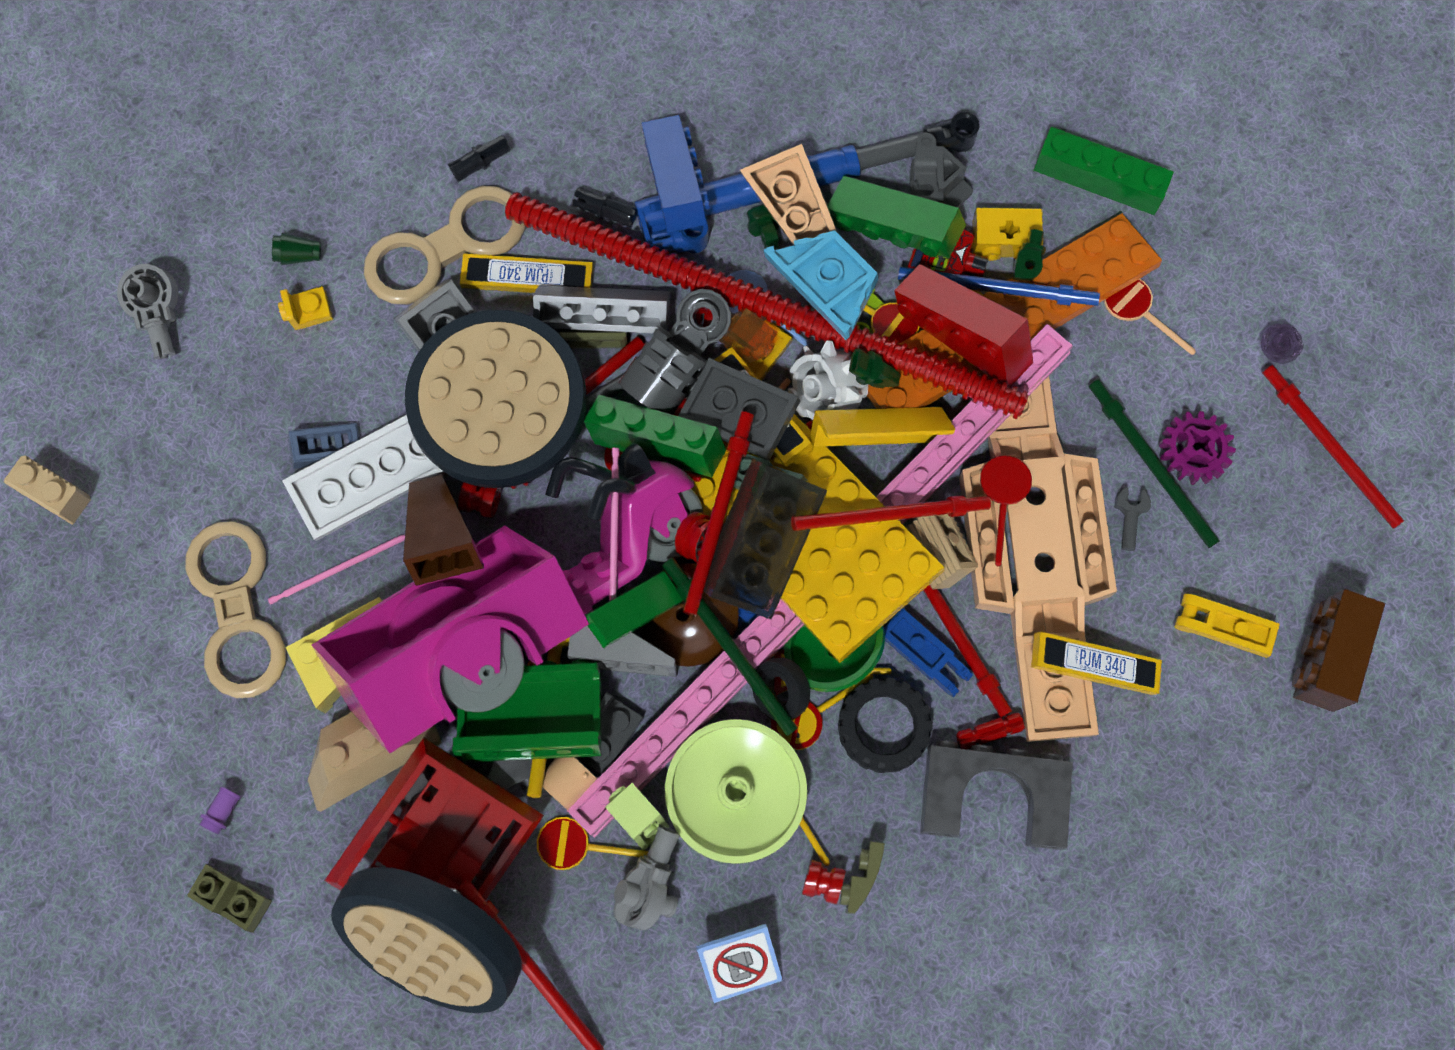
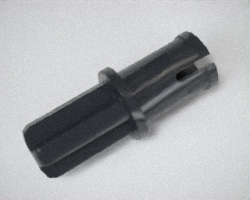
(479, 158)
(604, 207)

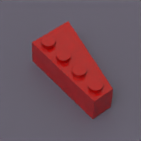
(967, 323)

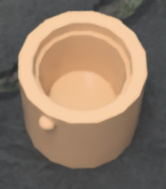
(567, 780)

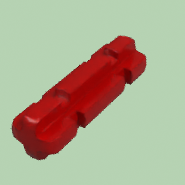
(990, 731)

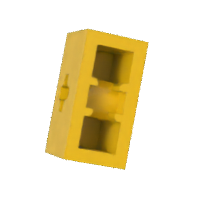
(993, 224)

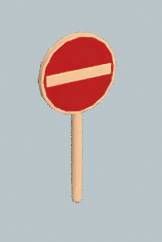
(1134, 303)

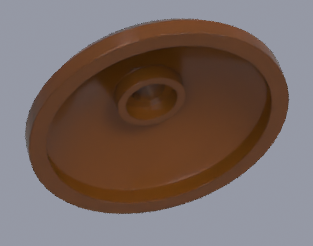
(689, 640)

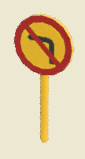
(810, 721)

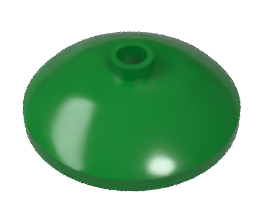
(823, 670)

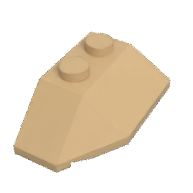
(352, 758)

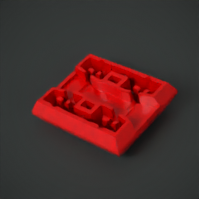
(448, 834)

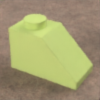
(635, 815)

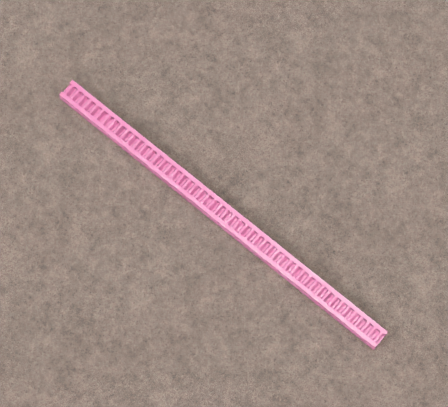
(767, 636)

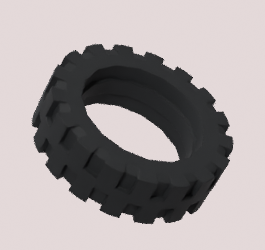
(908, 697)

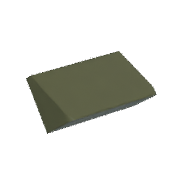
(594, 339)

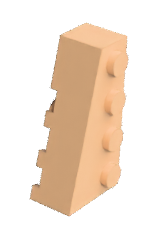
(790, 193)

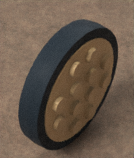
(495, 398)
(427, 939)

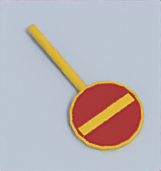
(889, 322)
(565, 843)

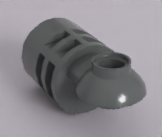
(675, 356)

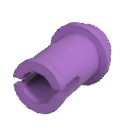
(219, 810)

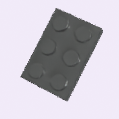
(726, 392)

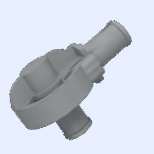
(140, 285)
(646, 885)

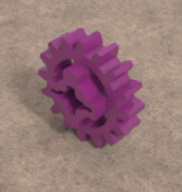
(1207, 459)

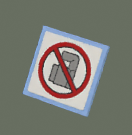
(739, 963)

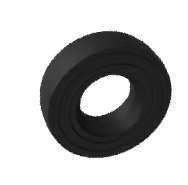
(795, 681)

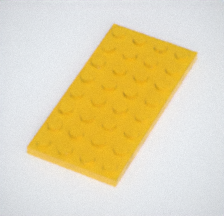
(848, 574)

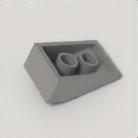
(432, 312)
(626, 655)

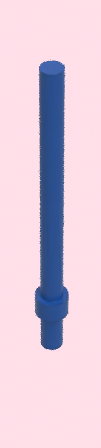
(1063, 294)

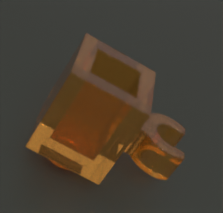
(749, 336)

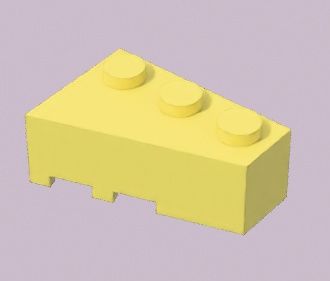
(310, 668)

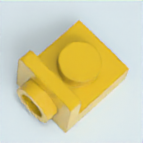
(305, 308)

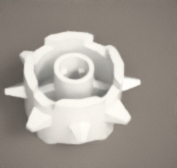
(825, 381)

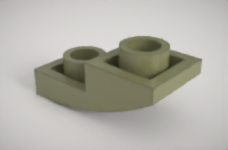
(859, 887)
(229, 898)

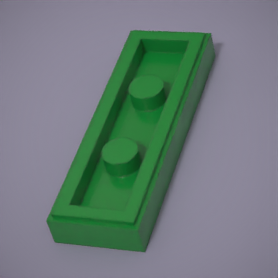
(633, 609)

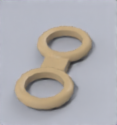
(440, 246)
(235, 609)

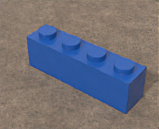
(674, 173)

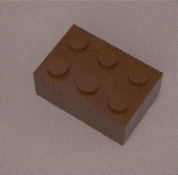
(1338, 650)

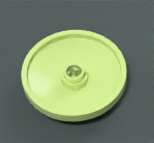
(735, 791)

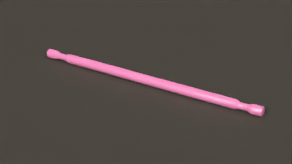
(614, 529)
(338, 568)

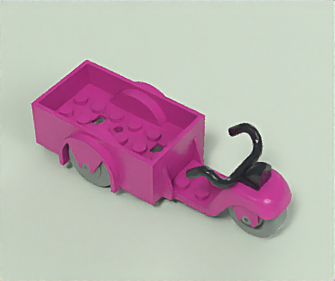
(454, 630)

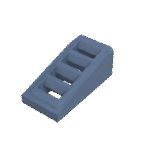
(308, 435)

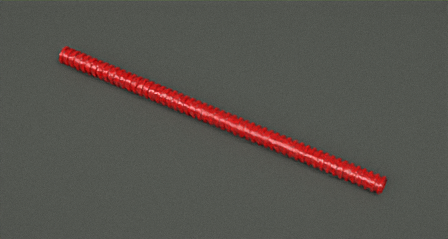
(762, 303)

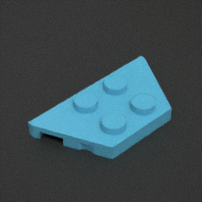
(828, 277)

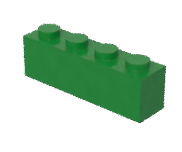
(1103, 171)
(896, 217)
(660, 435)

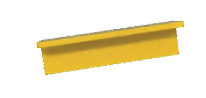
(879, 426)

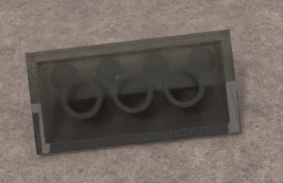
(758, 541)

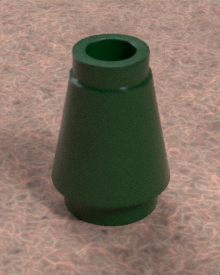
(294, 249)

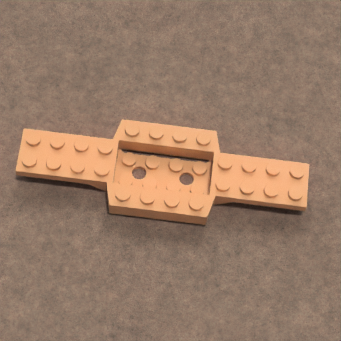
(1071, 531)

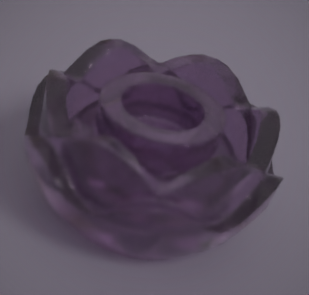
(1291, 342)

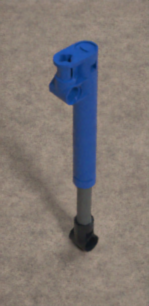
(827, 167)

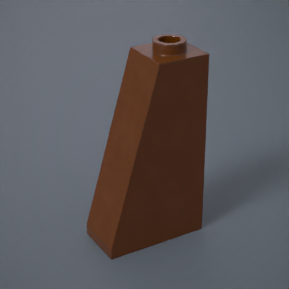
(436, 534)

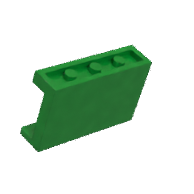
(546, 717)

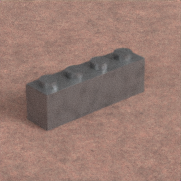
(601, 308)

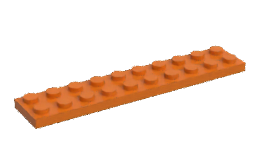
(1096, 262)

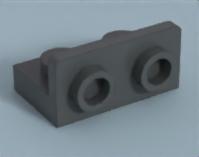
(617, 728)

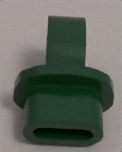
(763, 225)
(1029, 252)
(872, 370)

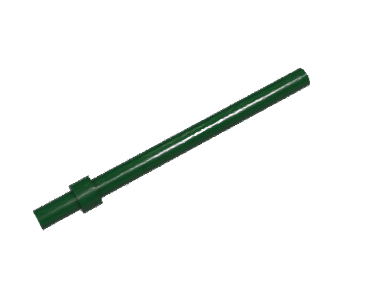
(1114, 411)
(732, 650)

